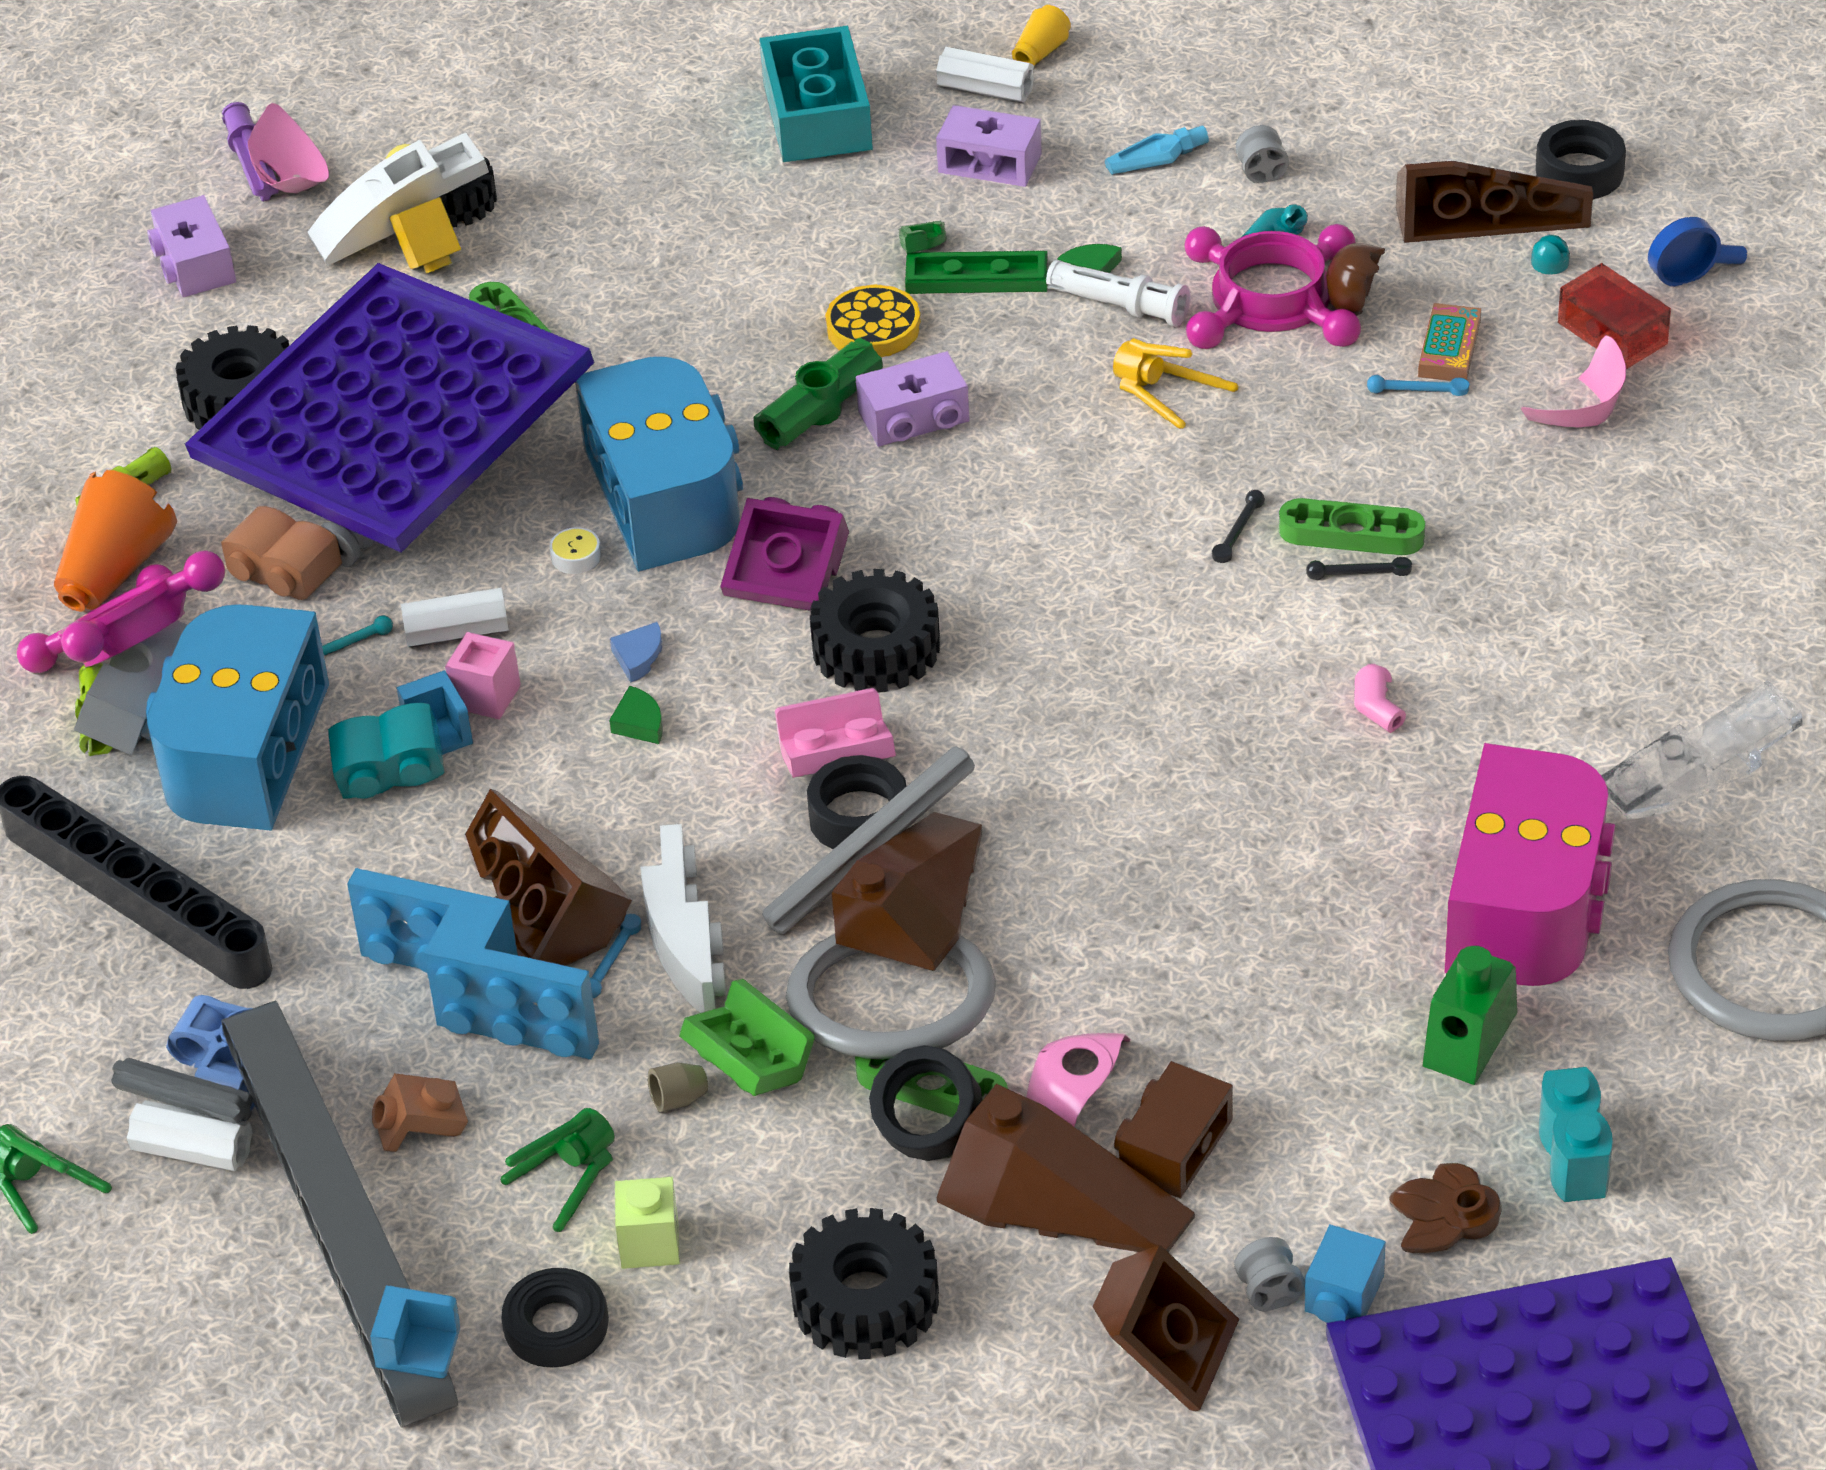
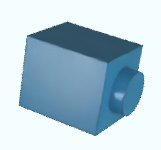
(1344, 1275)

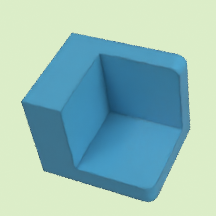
(446, 706)
(415, 1332)

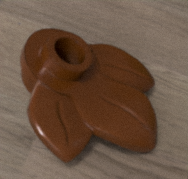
(1446, 1209)

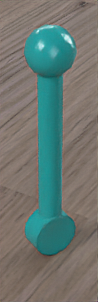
(381, 625)

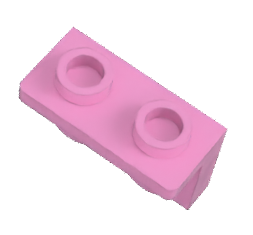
(832, 729)

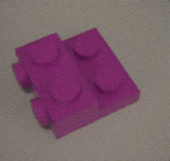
(784, 552)

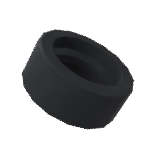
(1585, 138)
(843, 777)
(902, 1069)

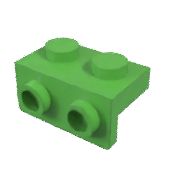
(751, 1040)

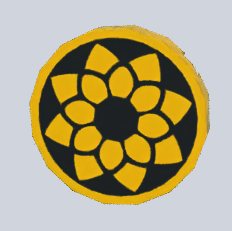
(876, 314)

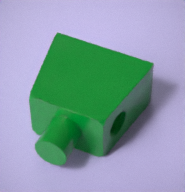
(1475, 994)

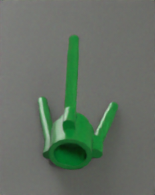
(577, 1142)
(23, 1158)

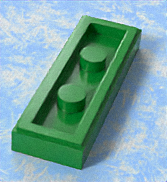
(976, 272)

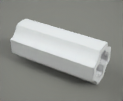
(985, 74)
(454, 616)
(188, 1136)

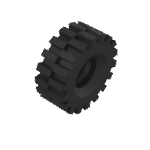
(222, 368)
(872, 605)
(864, 1316)

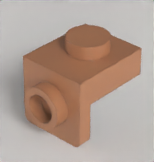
(417, 1106)

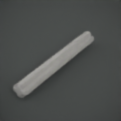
(877, 830)

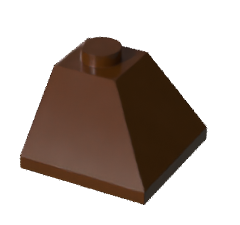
(1166, 1322)

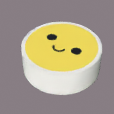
(575, 550)

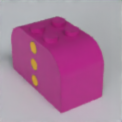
(1531, 863)

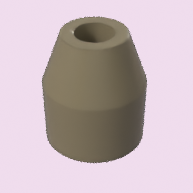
(676, 1085)

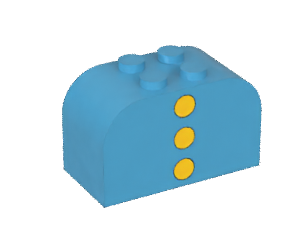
(661, 458)
(228, 705)

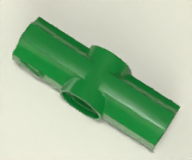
(817, 394)

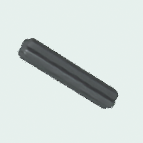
(182, 1090)

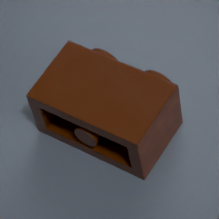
(1175, 1127)

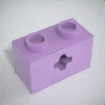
(989, 145)
(191, 246)
(912, 398)

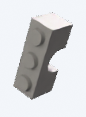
(119, 695)

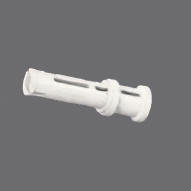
(1137, 295)

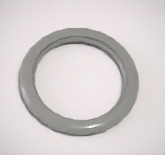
(1713, 1005)
(888, 1044)

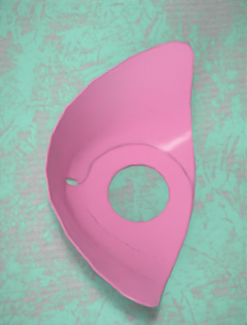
(287, 151)
(1604, 377)
(1068, 1092)

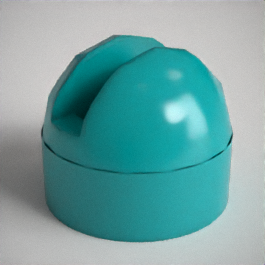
(1550, 255)

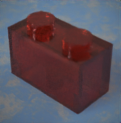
(1612, 306)

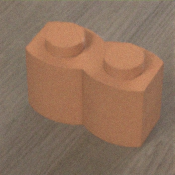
(281, 553)

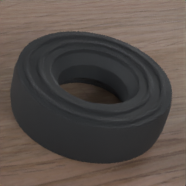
(559, 1347)

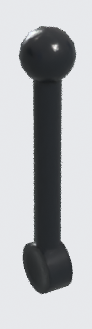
(1223, 552)
(1399, 566)

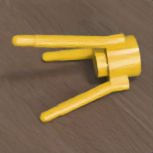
(1140, 365)

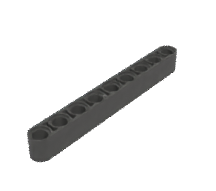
(328, 1192)

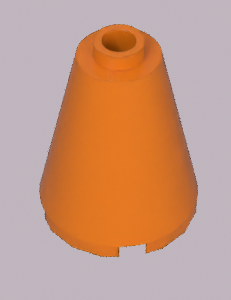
(110, 538)

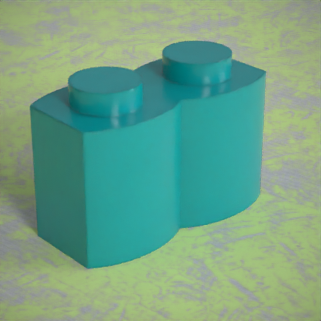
(385, 751)
(1575, 1134)

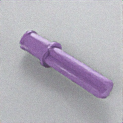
(239, 126)

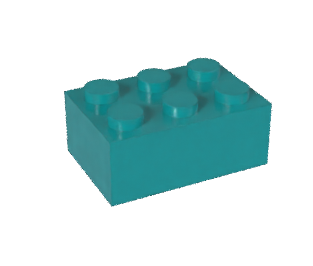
(816, 93)

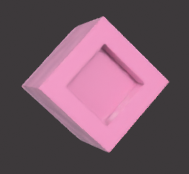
(484, 674)

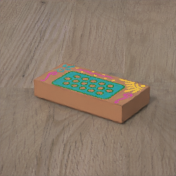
(1449, 342)

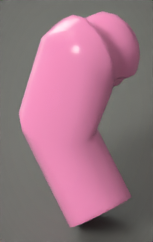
(1371, 700)

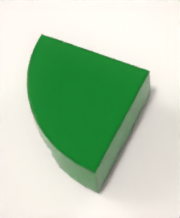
(914, 237)
(1094, 256)
(637, 717)

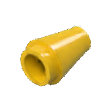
(1043, 33)

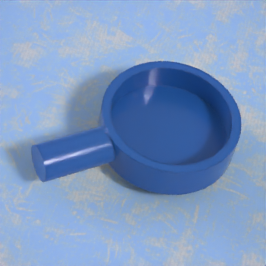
(1689, 250)

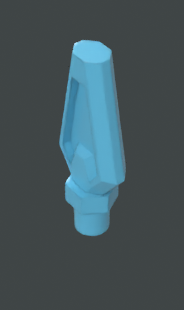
(1157, 150)

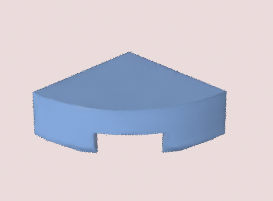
(637, 650)

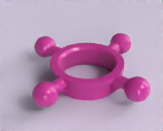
(1269, 311)
(125, 619)

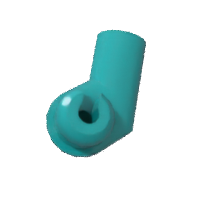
(1288, 219)

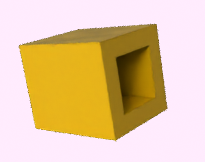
(426, 235)

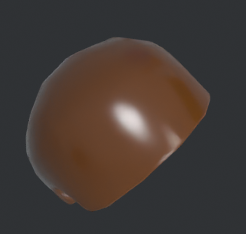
(1351, 275)

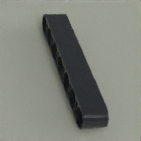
(135, 882)

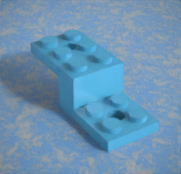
(474, 964)

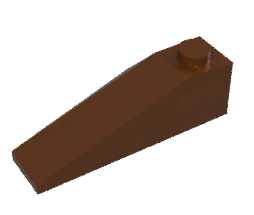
(1478, 201)
(909, 892)
(555, 895)
(1042, 1173)

